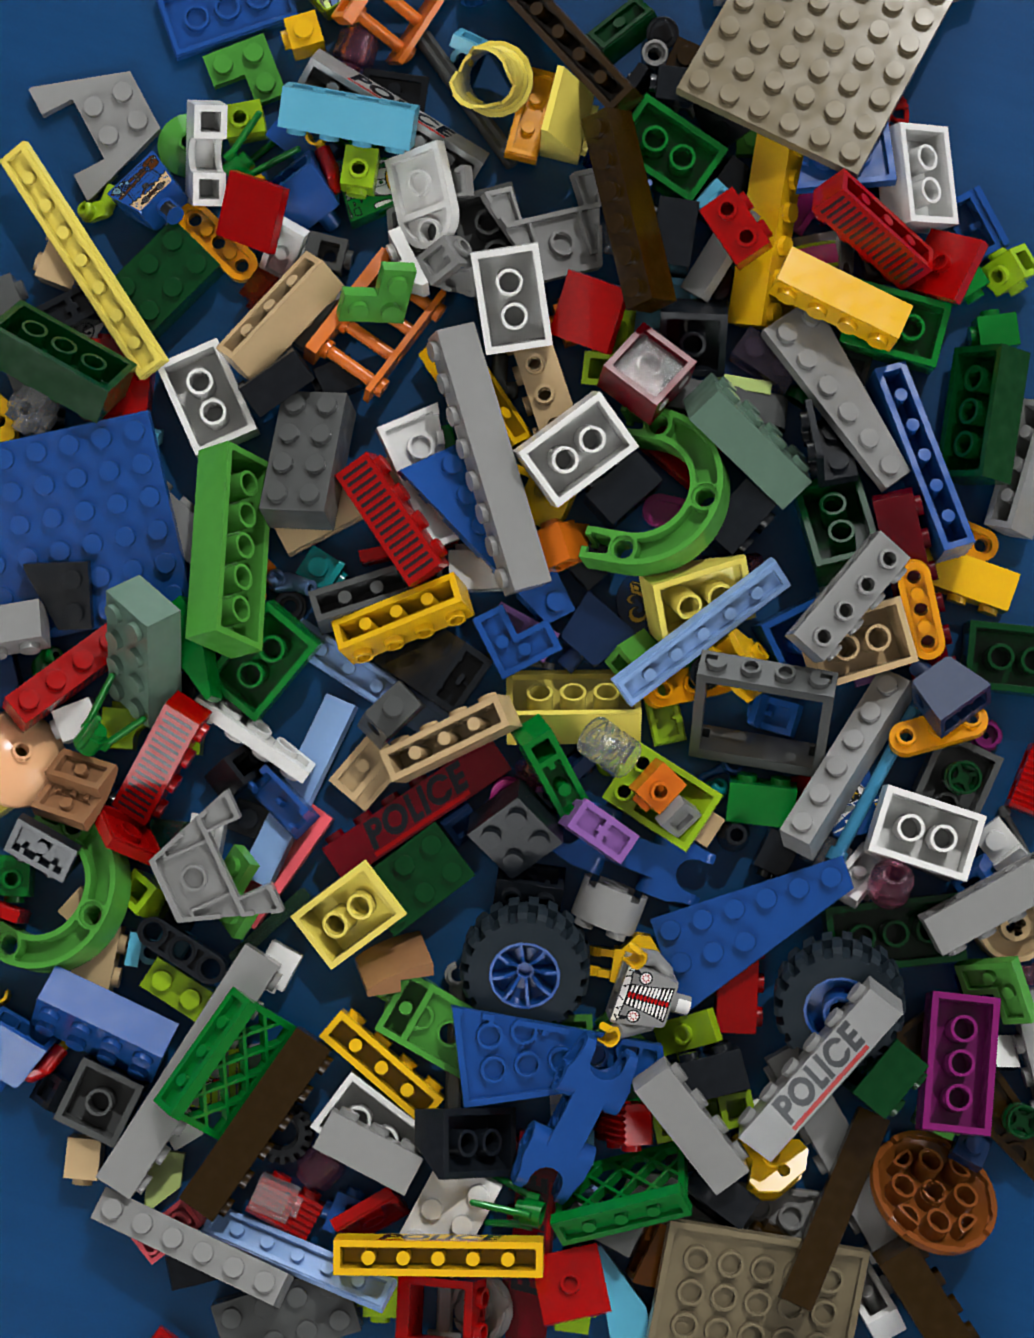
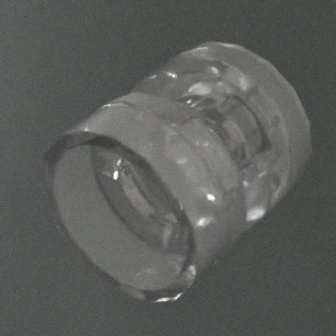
(609, 747)

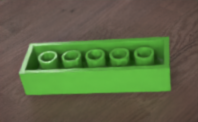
(228, 552)

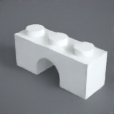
(204, 136)

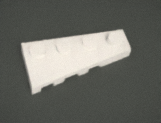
(408, 442)
(258, 737)

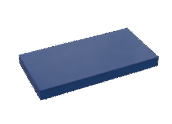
(210, 24)

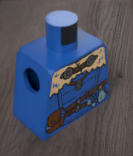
(150, 194)

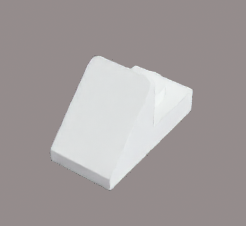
(289, 249)
(400, 251)
(1000, 844)
(860, 867)

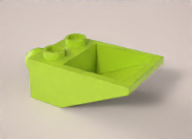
(696, 792)

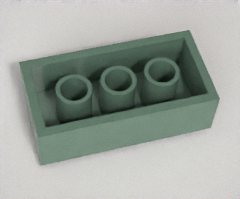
(746, 439)
(143, 647)

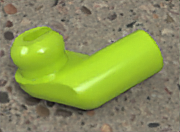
(99, 210)

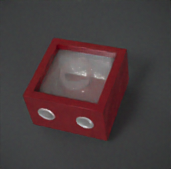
(646, 373)

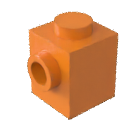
(656, 787)

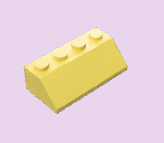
(571, 701)

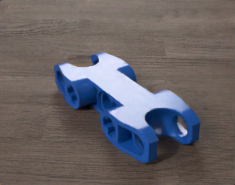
(654, 861)
(584, 1096)

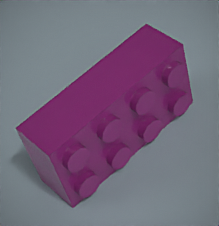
(961, 1058)

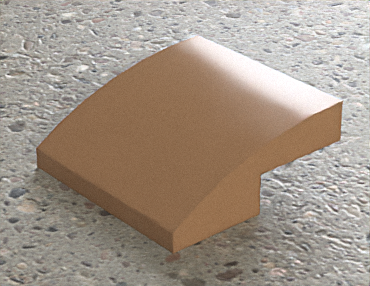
(75, 789)
(392, 961)

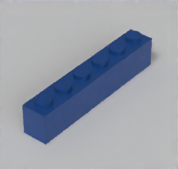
(906, 420)

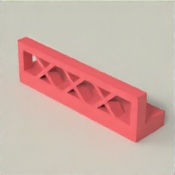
(296, 858)

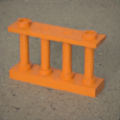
(402, 49)
(323, 346)

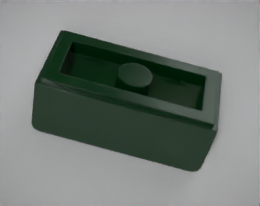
(622, 29)

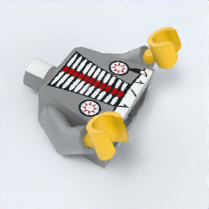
(642, 996)

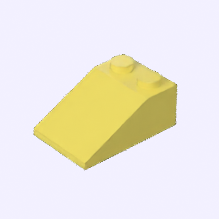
(562, 126)
(683, 592)
(348, 914)

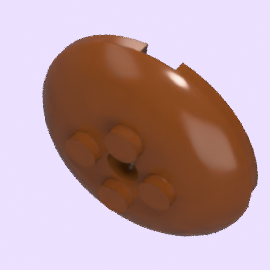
(930, 1196)

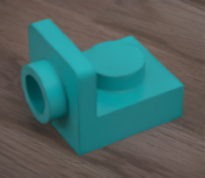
(322, 568)

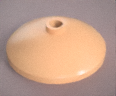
(24, 776)

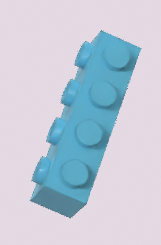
(348, 116)

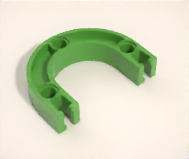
(691, 527)
(80, 937)

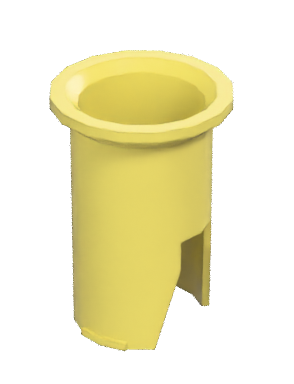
(516, 68)

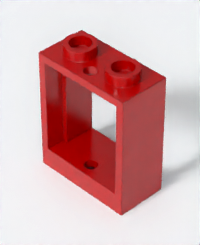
(410, 1304)

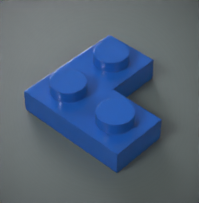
(511, 650)

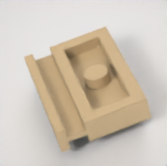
(362, 774)

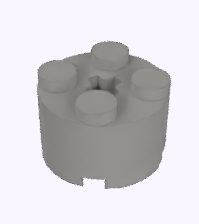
(608, 906)

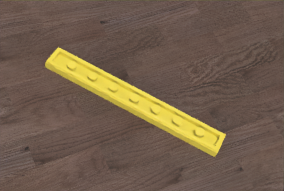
(83, 260)

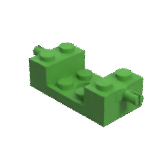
(416, 1018)

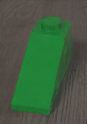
(198, 660)
(549, 764)

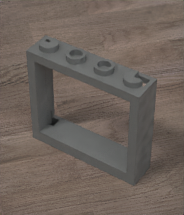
(753, 748)

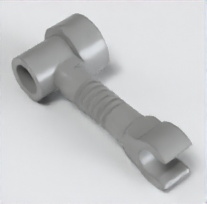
(661, 50)

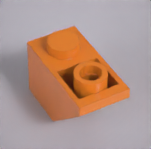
(562, 543)

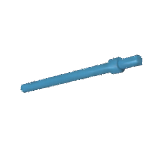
(868, 796)

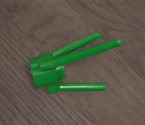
(243, 162)
(93, 734)
(527, 1212)

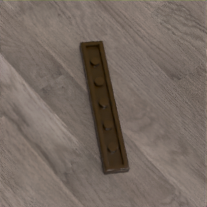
(834, 1209)

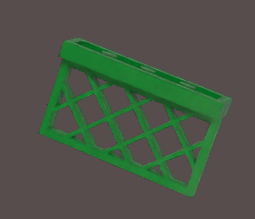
(209, 1054)
(625, 1211)

